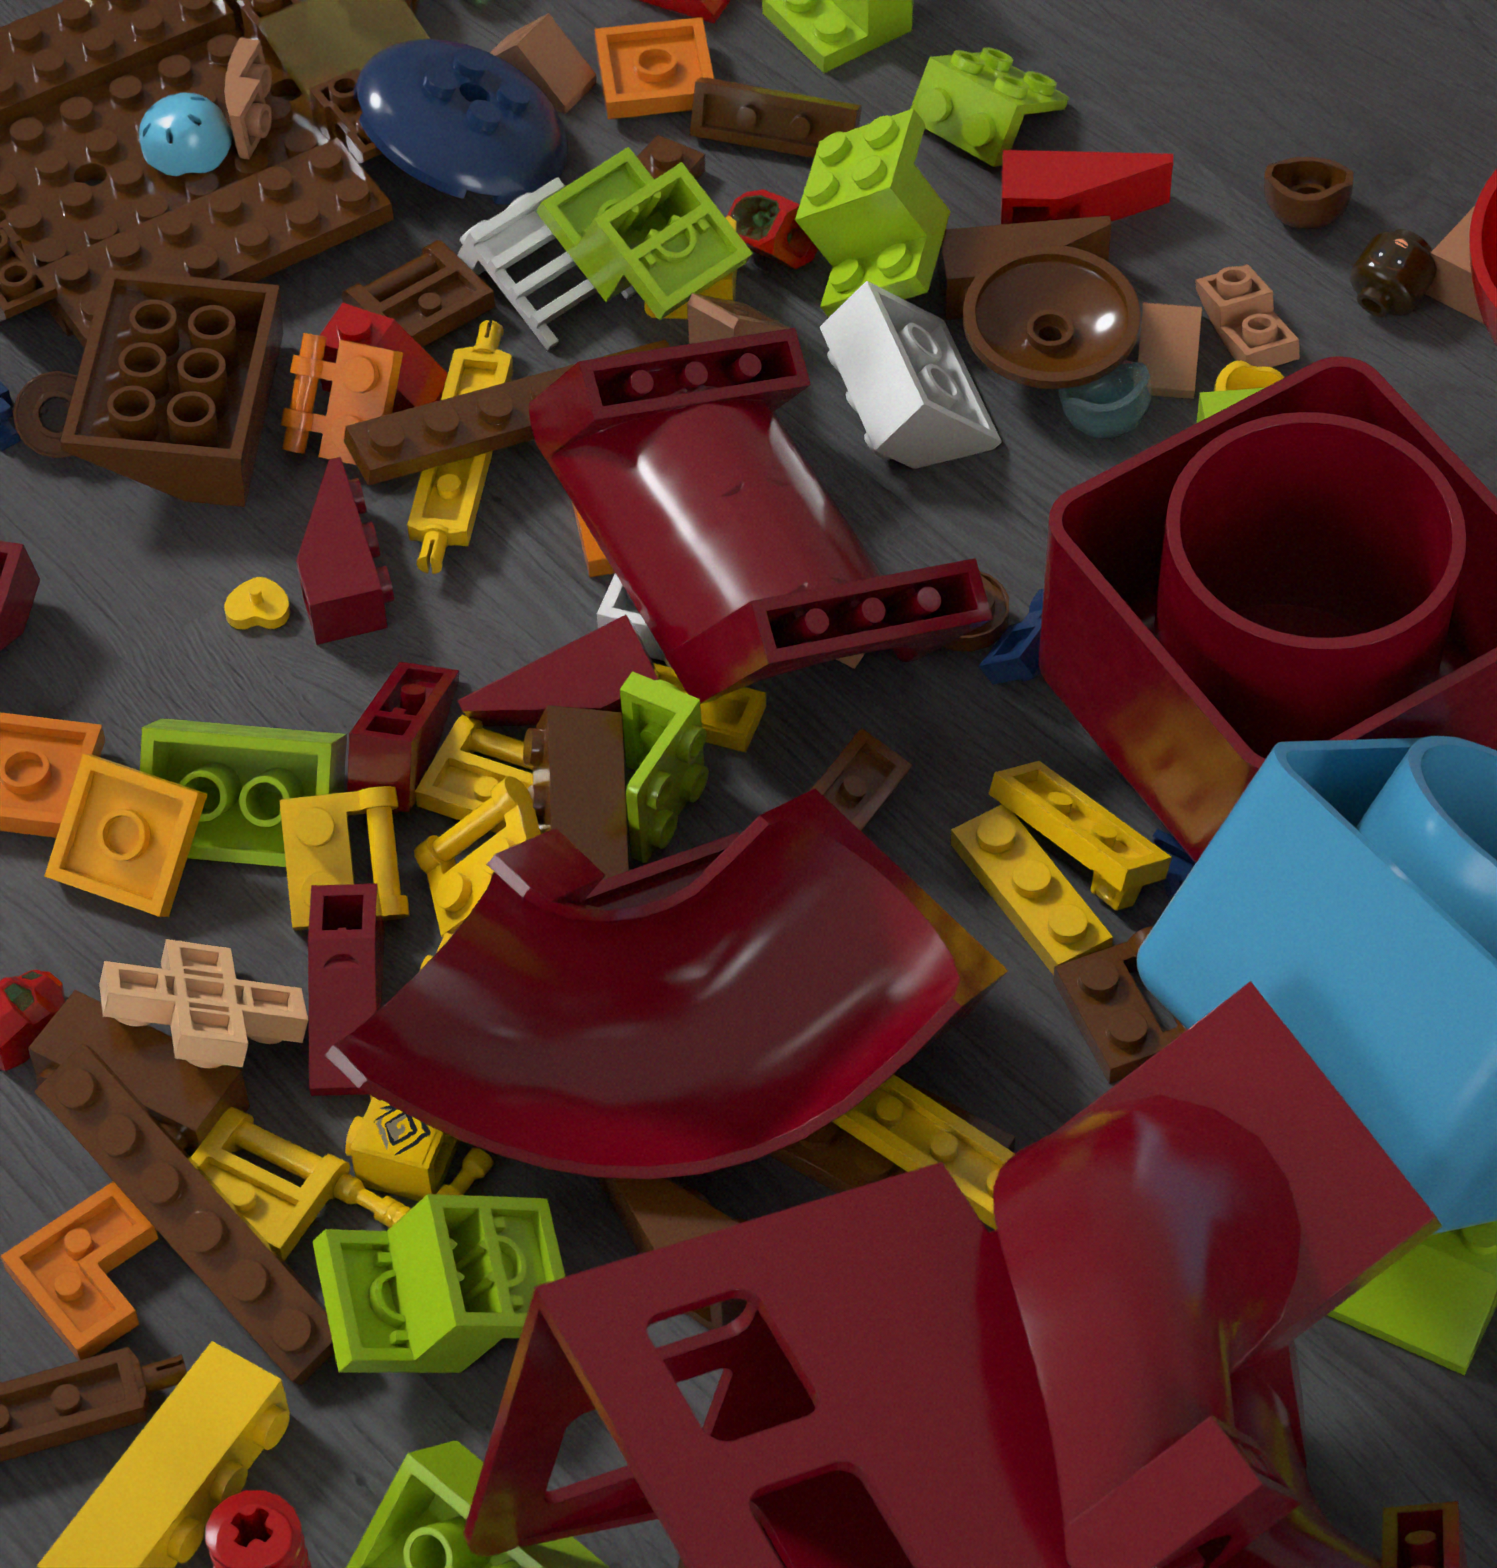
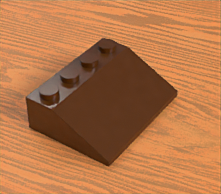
(177, 383)

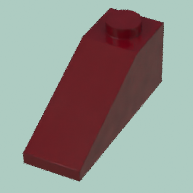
(574, 676)
(401, 731)

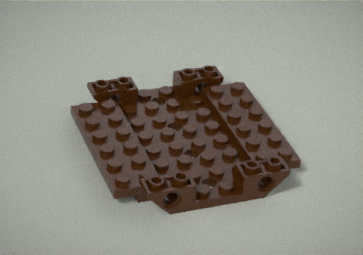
(73, 114)

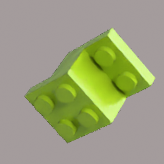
(839, 29)
(873, 210)
(644, 232)
(435, 1282)

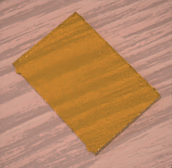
(336, 36)

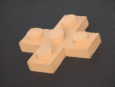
(203, 1004)

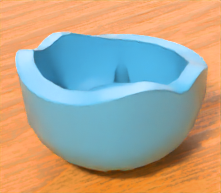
(193, 146)

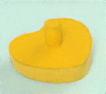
(257, 604)

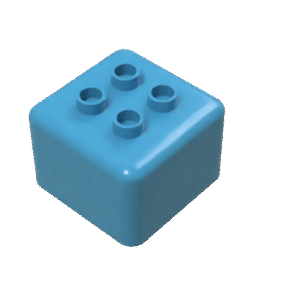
(1369, 924)

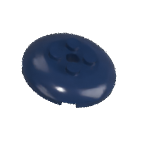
(461, 119)

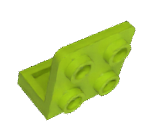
(982, 100)
(666, 750)

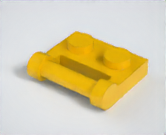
(463, 781)
(320, 847)
(460, 886)
(268, 1202)

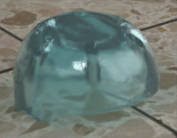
(1110, 410)

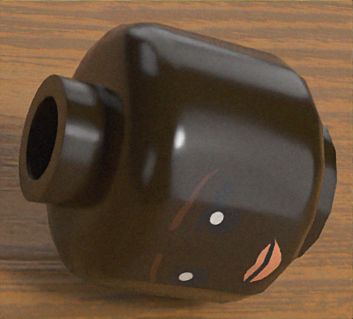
(1393, 273)

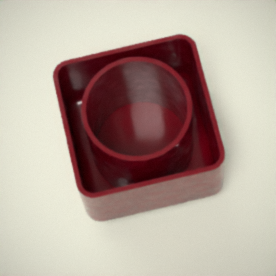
(1269, 585)

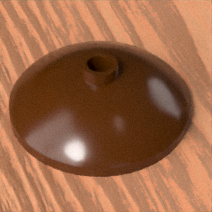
(1051, 316)

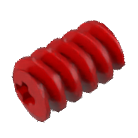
(256, 1532)

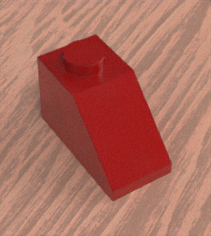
(420, 376)

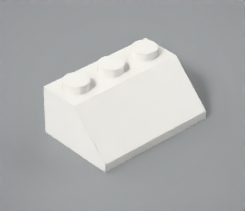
(906, 380)

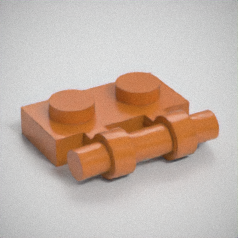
(361, 390)

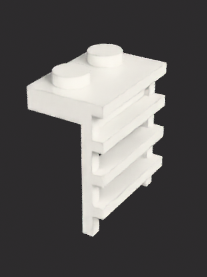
(511, 237)

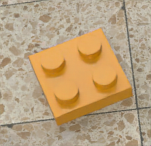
(125, 835)

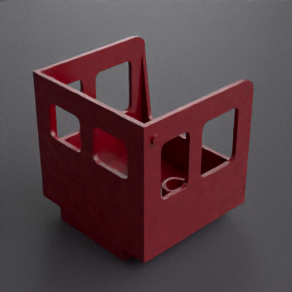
(861, 1408)

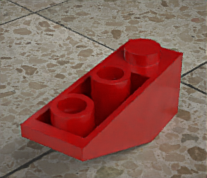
(1082, 184)

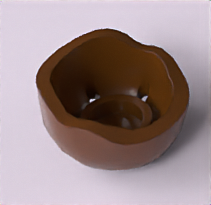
(1318, 195)

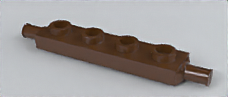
(80, 1400)

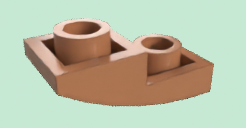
(245, 89)
(1245, 317)

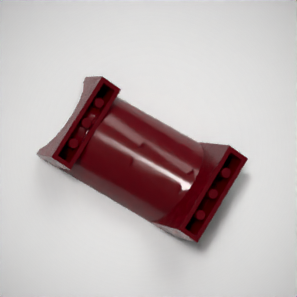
(725, 520)

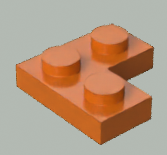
(67, 1266)

